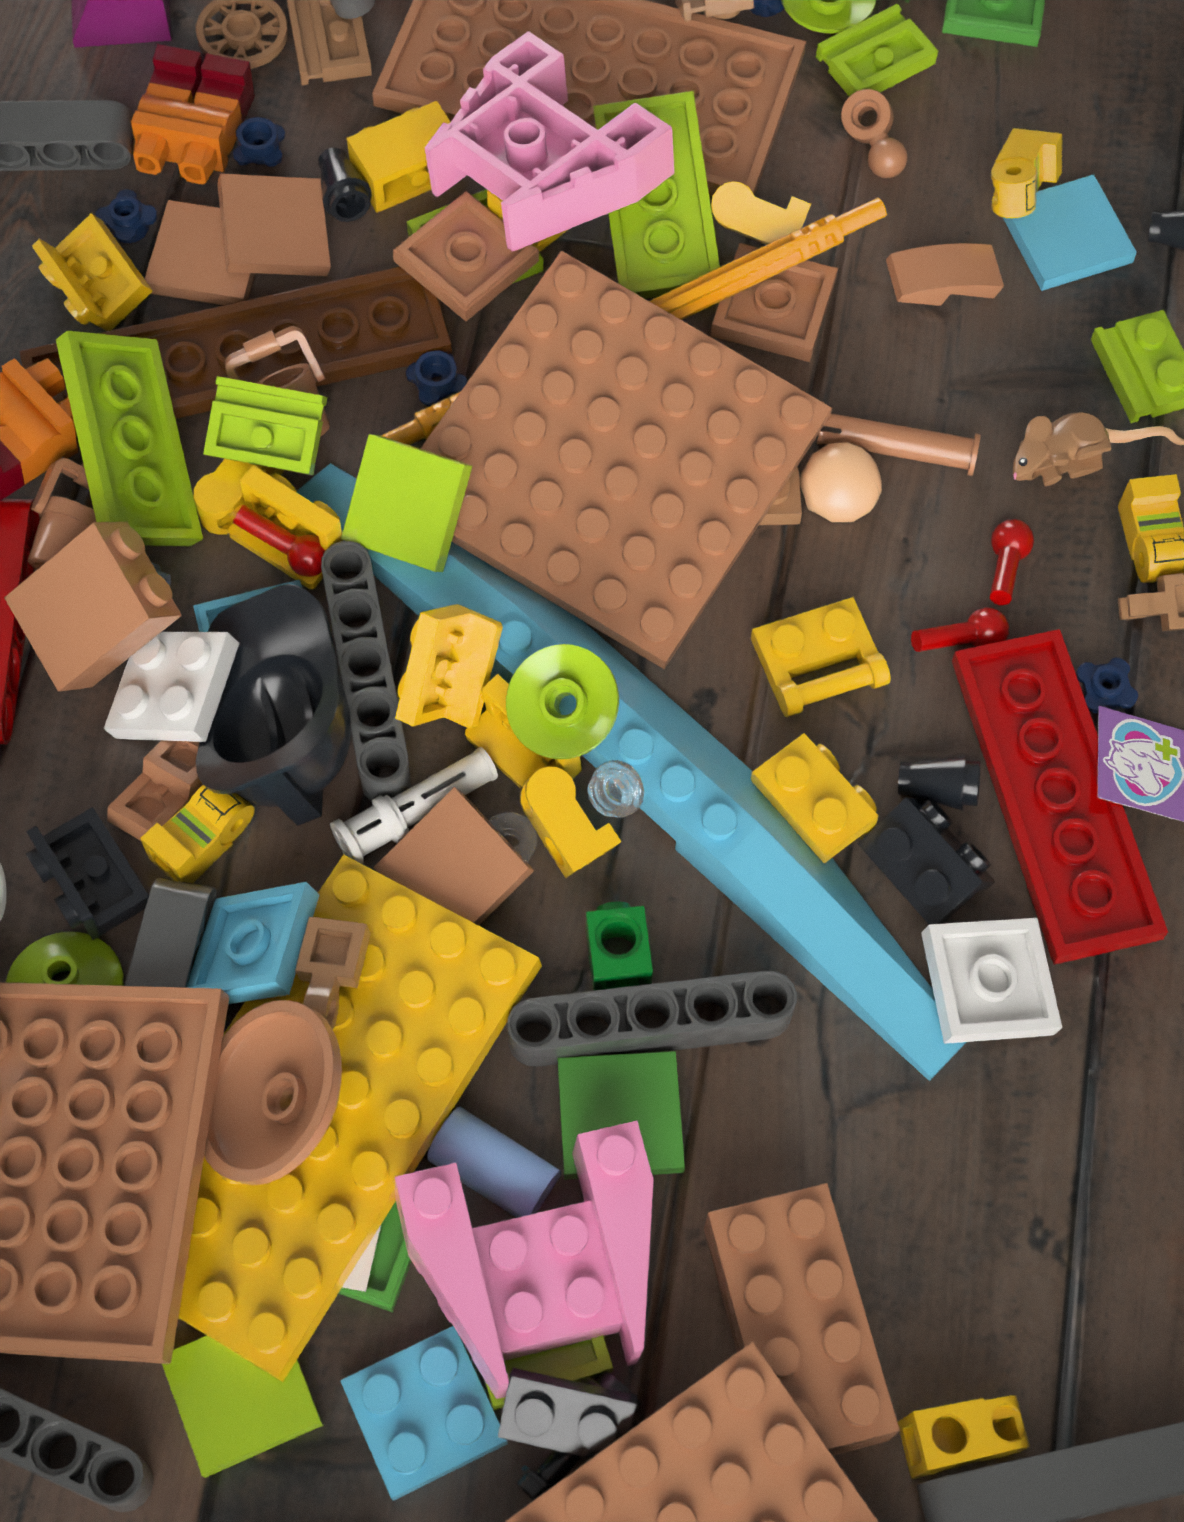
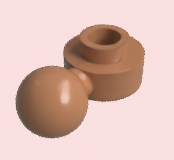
(887, 155)

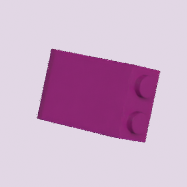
(120, 22)

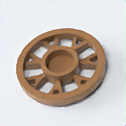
(243, 30)

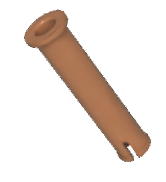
(903, 442)

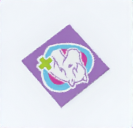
(1140, 763)

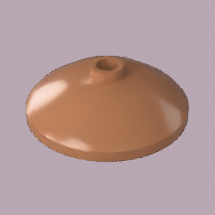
(273, 1092)

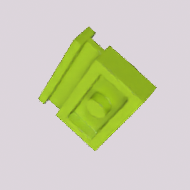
(877, 52)
(1143, 364)
(265, 425)

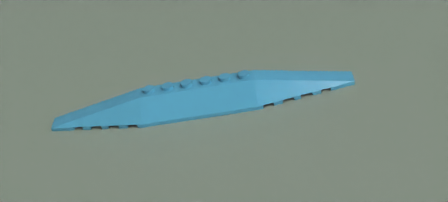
(698, 798)

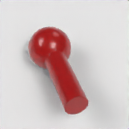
(1011, 542)
(302, 552)
(982, 628)

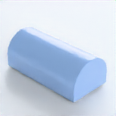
(493, 1164)

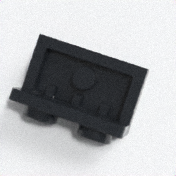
(927, 859)
(91, 873)

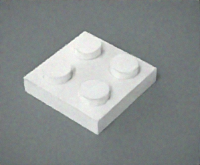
(172, 687)
(991, 980)

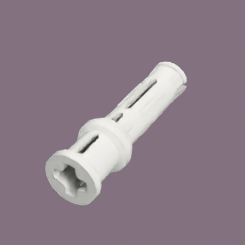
(387, 821)

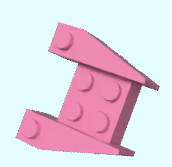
(540, 154)
(543, 1274)

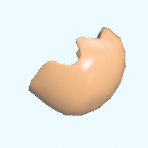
(841, 482)

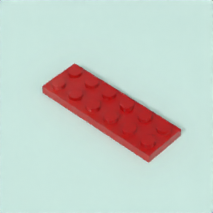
(1044, 770)

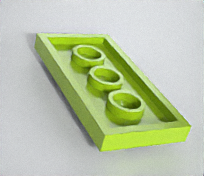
(670, 230)
(129, 436)

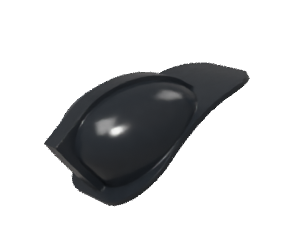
(282, 709)

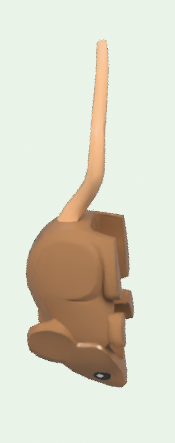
(1072, 446)

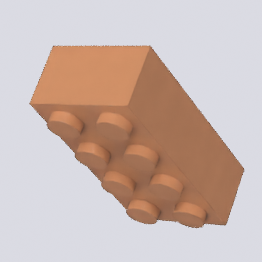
(799, 1303)

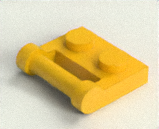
(815, 642)

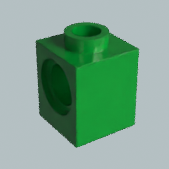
(613, 970)

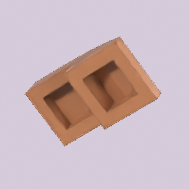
(937, 271)
(160, 790)

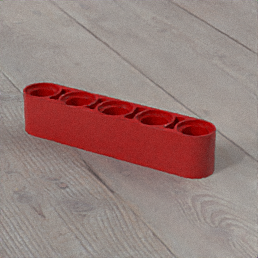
(17, 535)

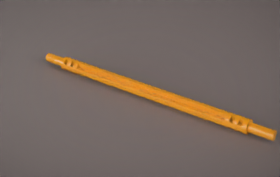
(710, 287)

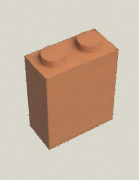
(93, 605)

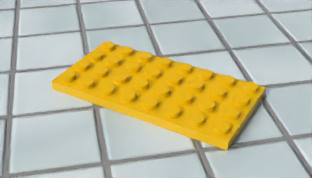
(409, 1044)

